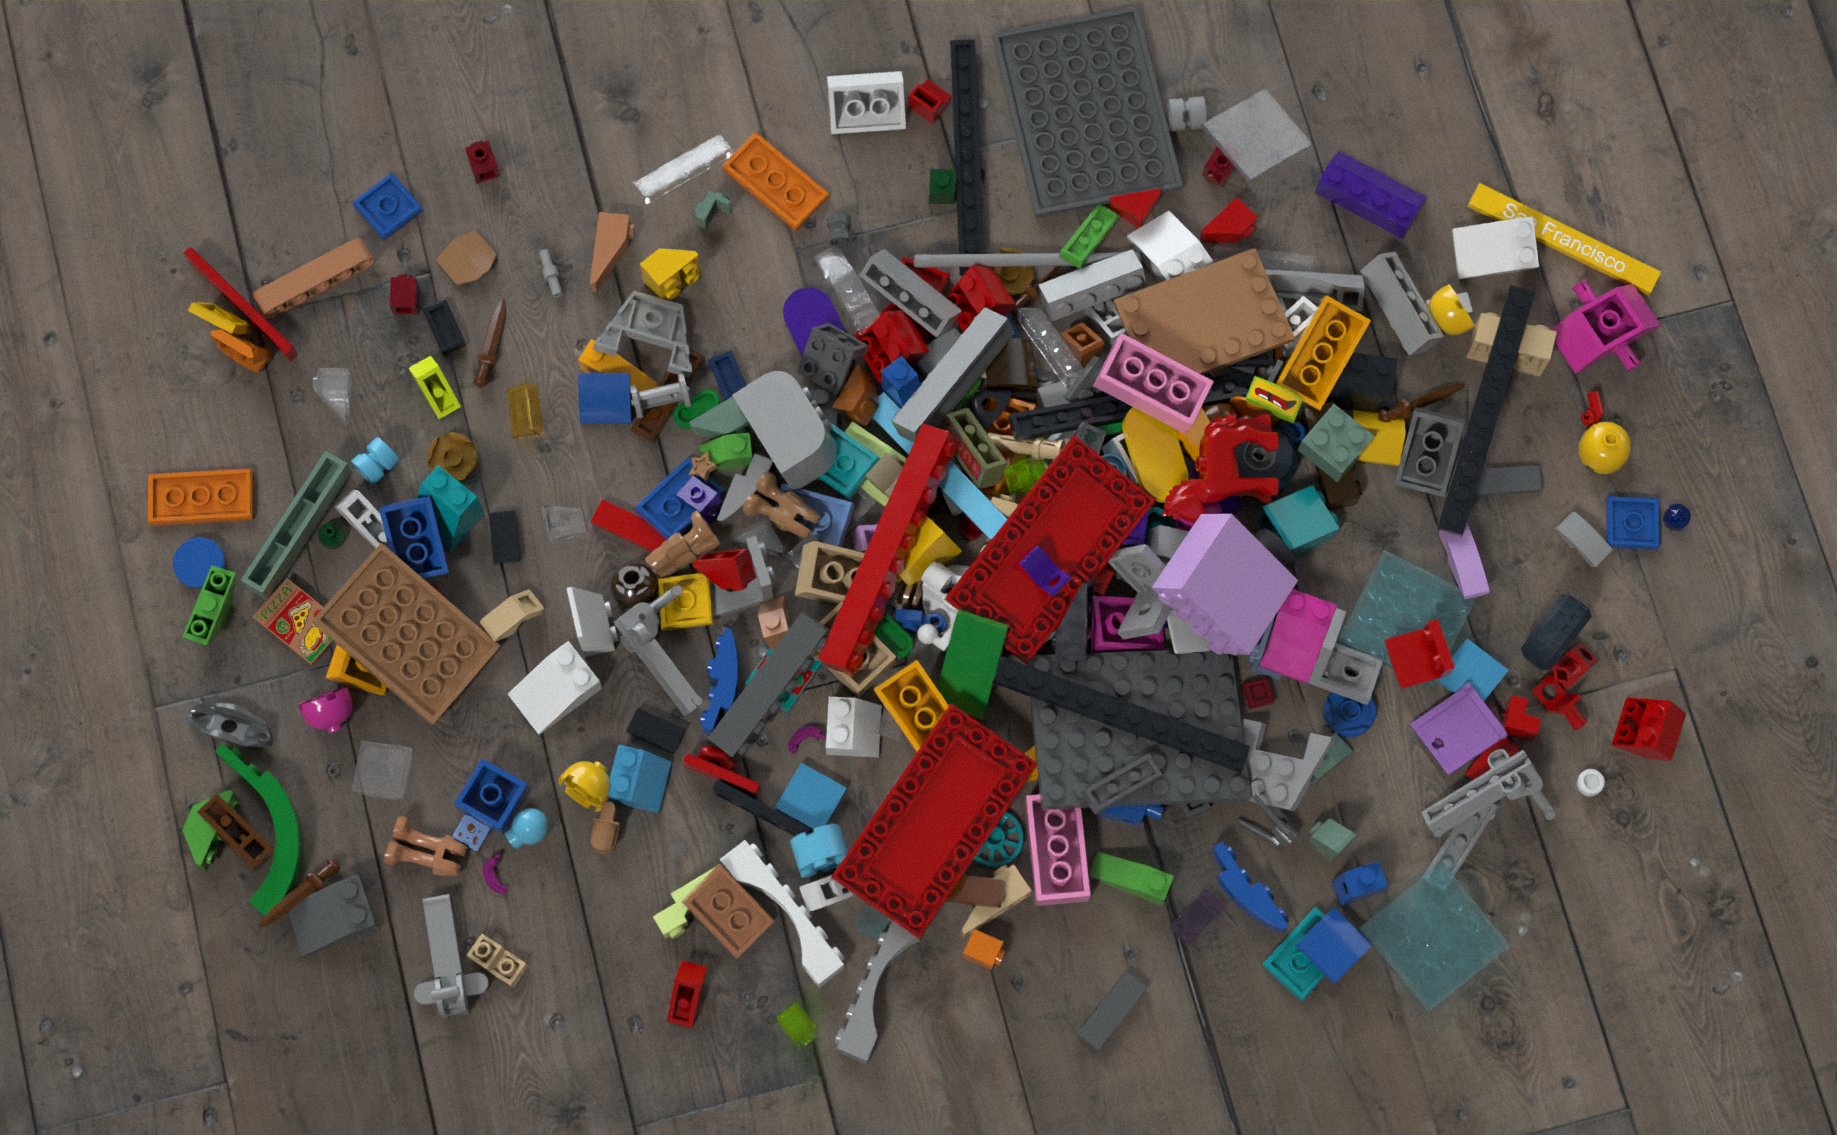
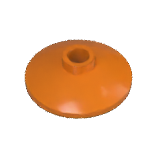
(1248, 410)

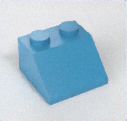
(638, 779)

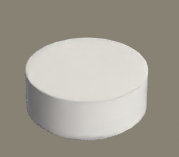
(1590, 782)

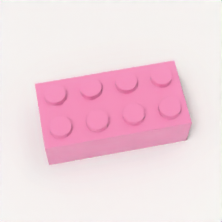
(1153, 383)
(1057, 854)

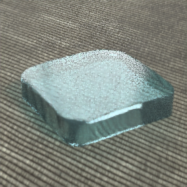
(872, 922)

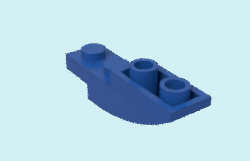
(724, 673)
(1253, 899)

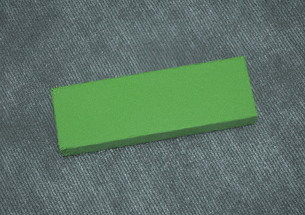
(1089, 236)

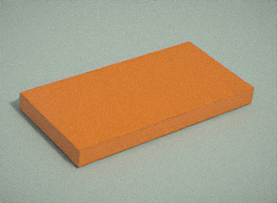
(775, 181)
(200, 497)

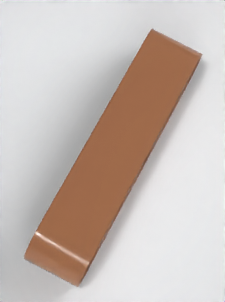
(313, 278)

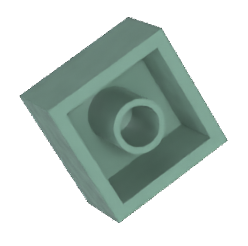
(1335, 443)

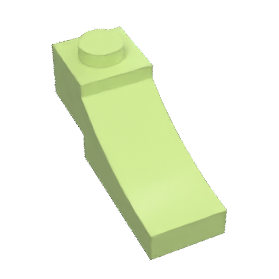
(673, 919)

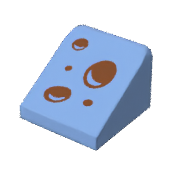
(471, 832)

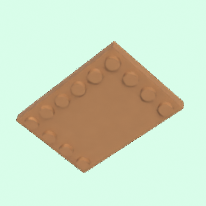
(1209, 314)
(406, 634)

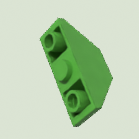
(211, 606)
(200, 836)

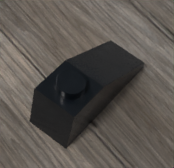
(1075, 634)

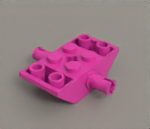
(1586, 338)

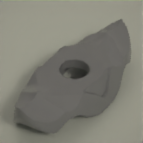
(210, 718)

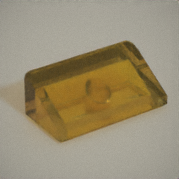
(524, 410)

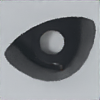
(984, 417)

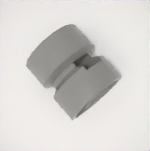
(1195, 112)

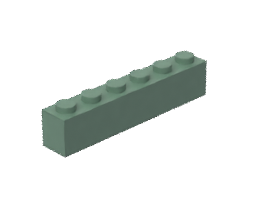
(296, 525)

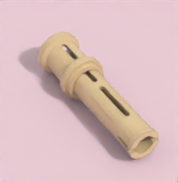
(1036, 447)

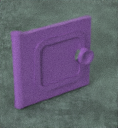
(1462, 725)

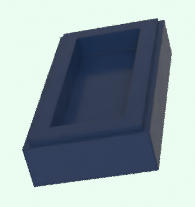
(727, 374)

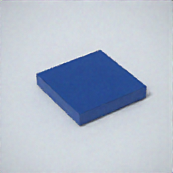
(387, 206)
(1632, 523)

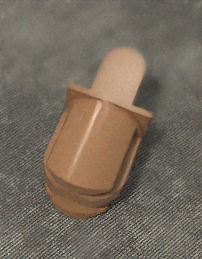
(916, 588)
(605, 830)

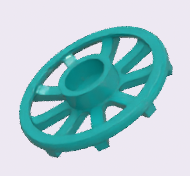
(997, 840)

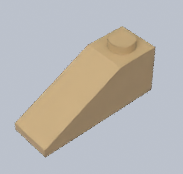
(1014, 892)

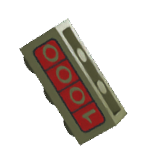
(975, 449)

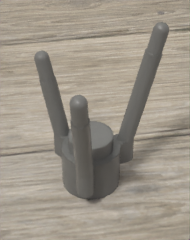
(1283, 832)

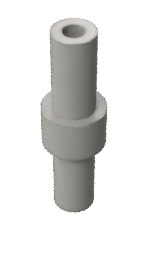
(550, 273)

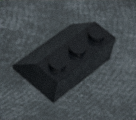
(1365, 384)

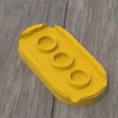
(1154, 454)

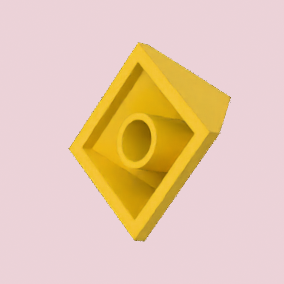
(1387, 440)

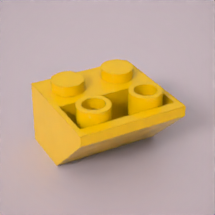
(670, 271)

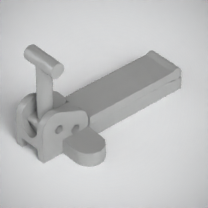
(638, 630)
(1508, 777)
(450, 984)

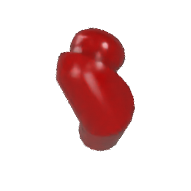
(1595, 411)
(712, 752)

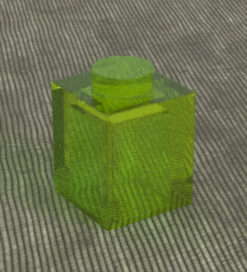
(1024, 475)
(797, 1025)

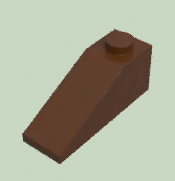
(236, 833)

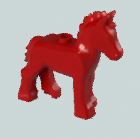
(1219, 467)

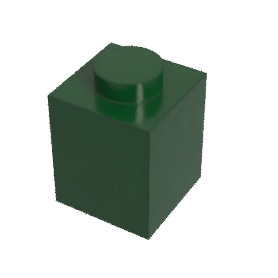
(942, 186)

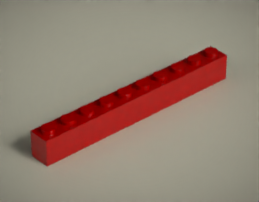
(888, 550)

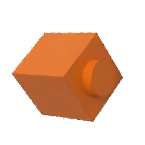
(984, 950)

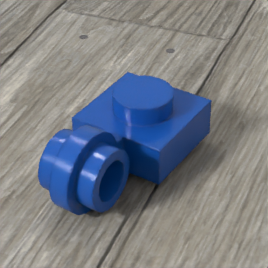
(913, 619)

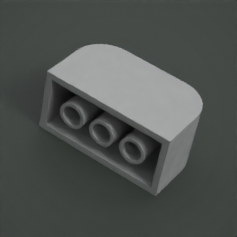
(789, 427)

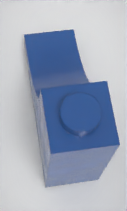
(899, 381)

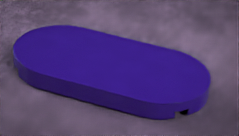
(806, 310)

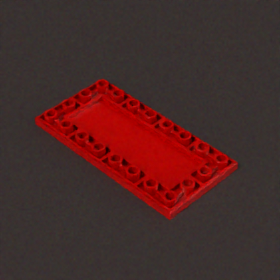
(1078, 518)
(934, 821)

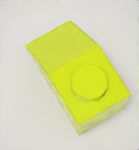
(434, 387)

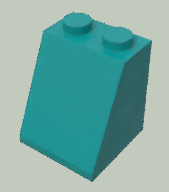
(454, 506)
(1300, 520)

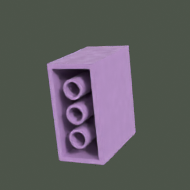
(1224, 584)

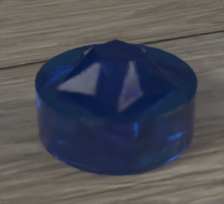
(1676, 517)

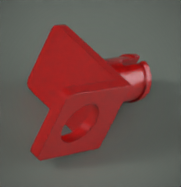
(1573, 665)
(1560, 703)

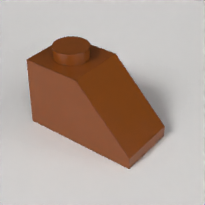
(1083, 343)
(858, 398)

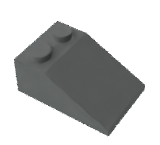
(1429, 452)
(333, 916)

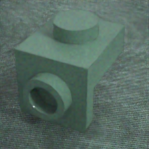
(705, 210)

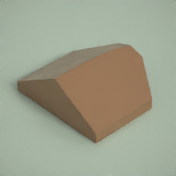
(467, 258)

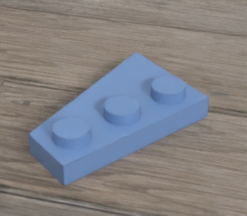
(834, 515)

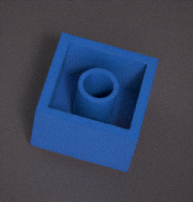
(492, 796)

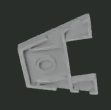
(652, 322)
(1278, 778)

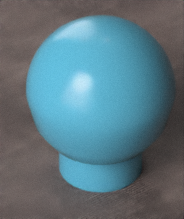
(527, 828)

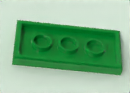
(971, 662)

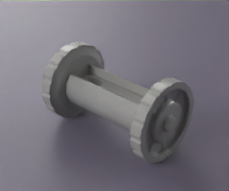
(660, 396)

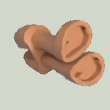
(405, 833)

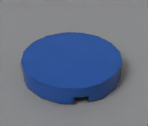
(194, 561)
(1348, 716)

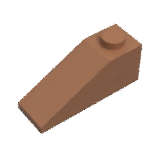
(610, 245)

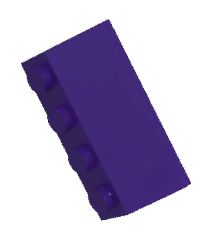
(1370, 194)

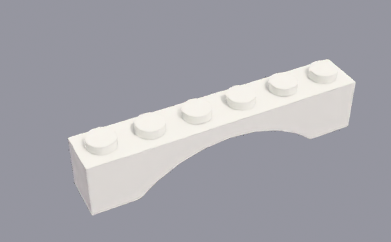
(749, 871)

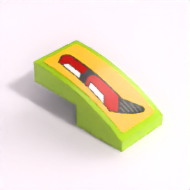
(1274, 398)

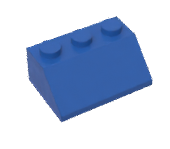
(415, 536)

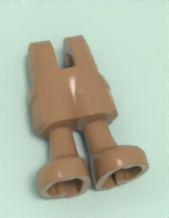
(787, 512)
(682, 550)

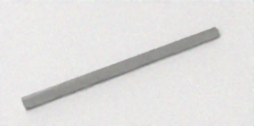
(1000, 260)

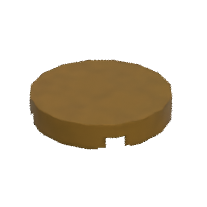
(1014, 277)
(454, 454)

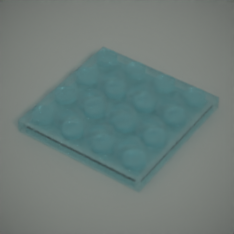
(1401, 601)
(1434, 937)

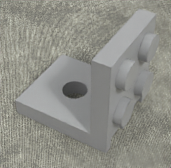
(1141, 570)
(757, 591)
(1336, 658)

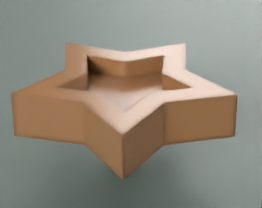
(702, 466)

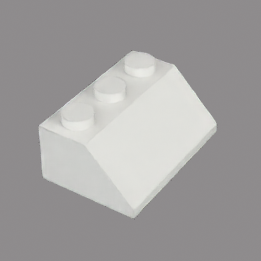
(866, 102)

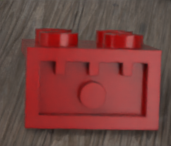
(1420, 655)

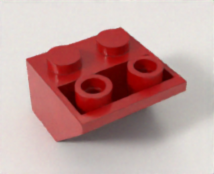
(980, 289)
(891, 338)
(1649, 728)

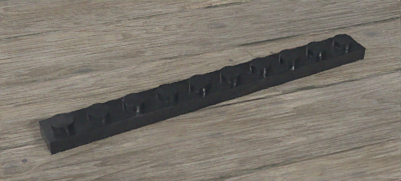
(966, 148)
(1108, 409)
(1486, 410)
(1121, 714)

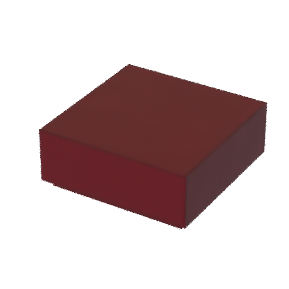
(1258, 693)

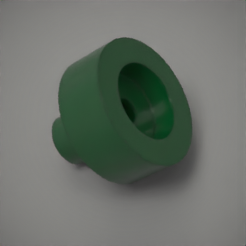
(331, 535)

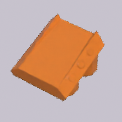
(242, 350)

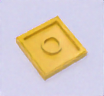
(221, 318)
(690, 608)

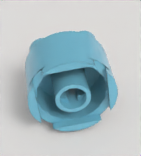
(819, 850)

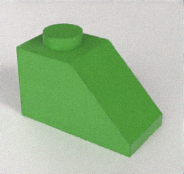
(729, 451)

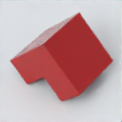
(929, 100)
(1516, 722)

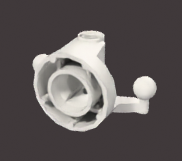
(936, 582)

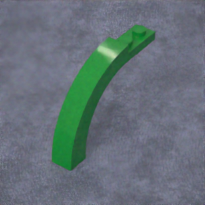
(288, 833)

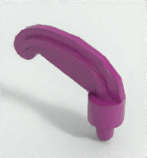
(803, 734)
(490, 876)

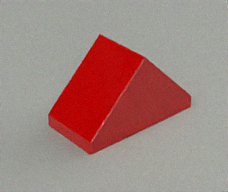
(1135, 206)

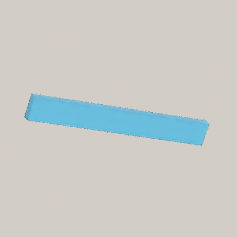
(954, 484)

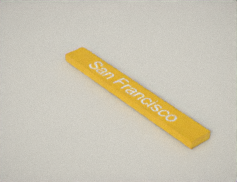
(1567, 240)

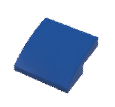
(604, 398)
(1333, 945)

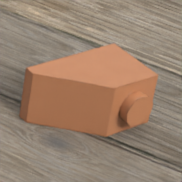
(774, 620)

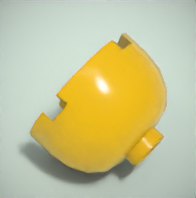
(1449, 312)
(1604, 447)
(587, 783)

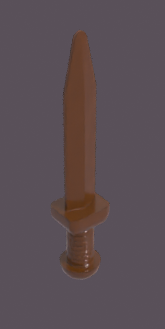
(1031, 294)
(486, 359)
(1405, 408)
(313, 882)

